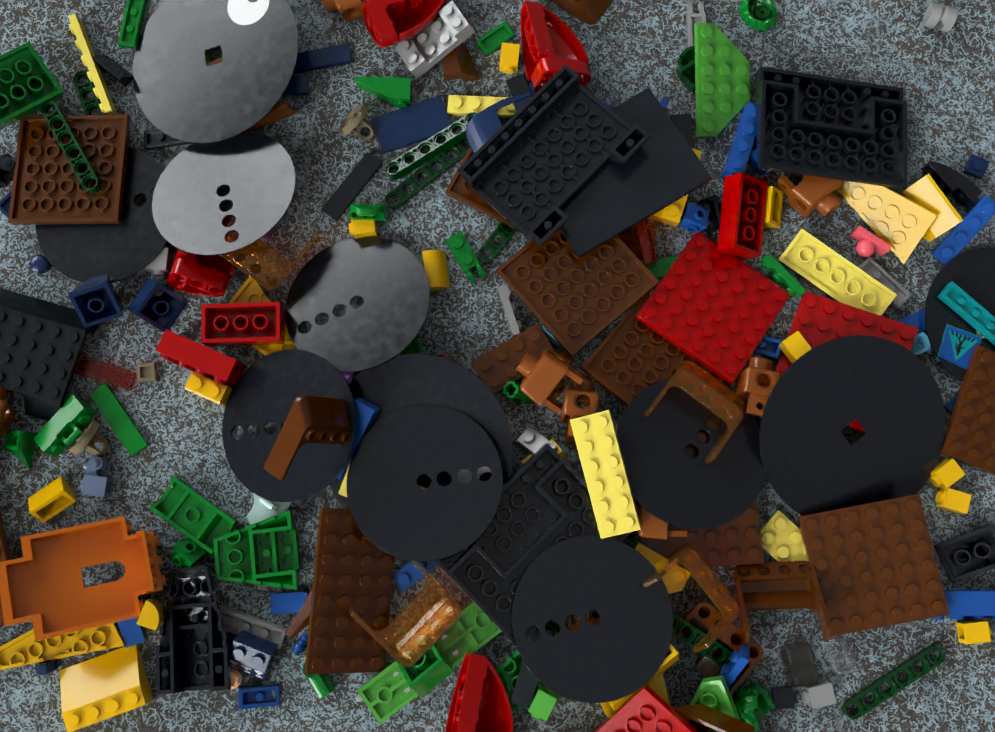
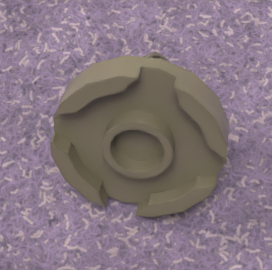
(355, 121)
(87, 440)

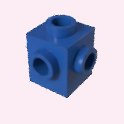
(694, 218)

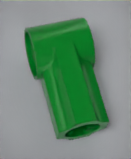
(513, 391)
(320, 682)

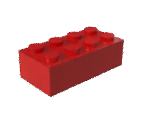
(742, 216)
(243, 324)
(197, 356)

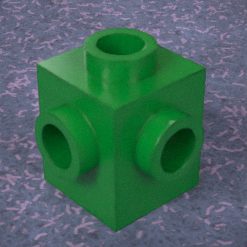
(187, 554)

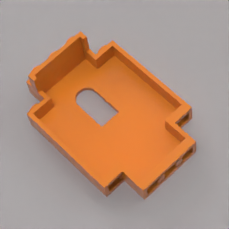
(49, 582)

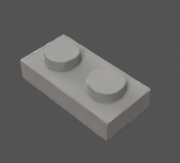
(533, 441)

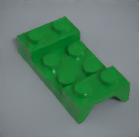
(193, 514)

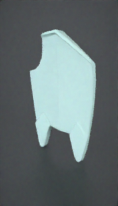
(264, 509)

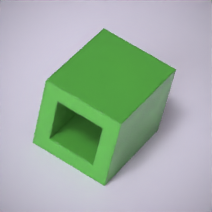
(543, 703)

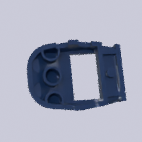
(487, 123)

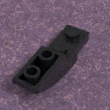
(953, 182)

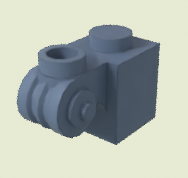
(93, 481)

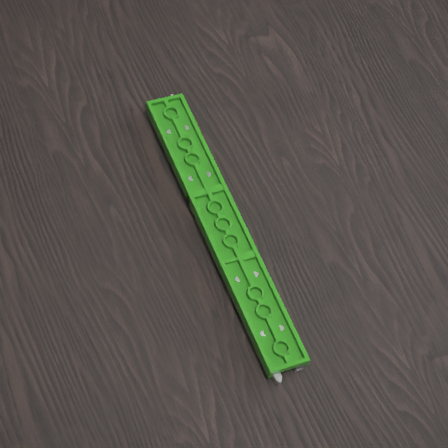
(389, 688)

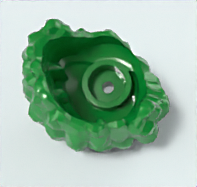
(751, 14)
(752, 704)

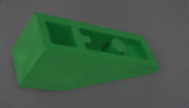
(389, 89)

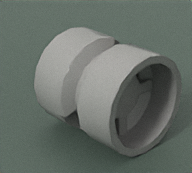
(940, 17)

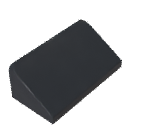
(114, 69)
(714, 205)

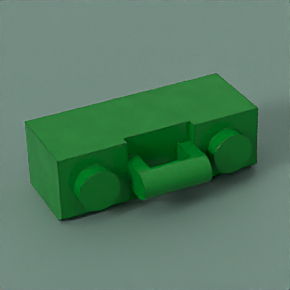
(64, 426)

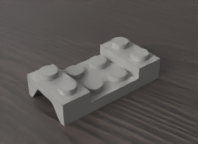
(435, 40)

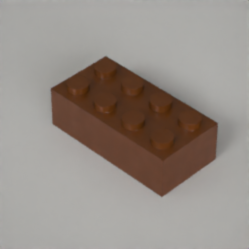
(499, 364)

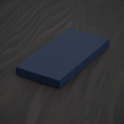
(410, 124)

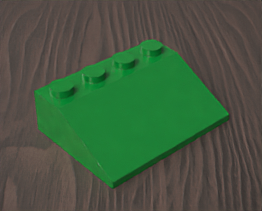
(24, 84)

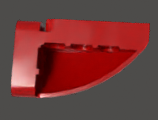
(398, 20)
(549, 46)
(200, 273)
(479, 699)

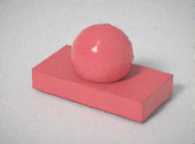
(869, 243)

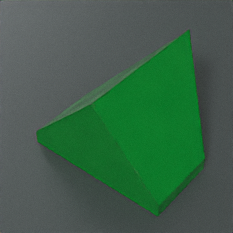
(21, 445)

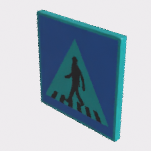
(957, 346)

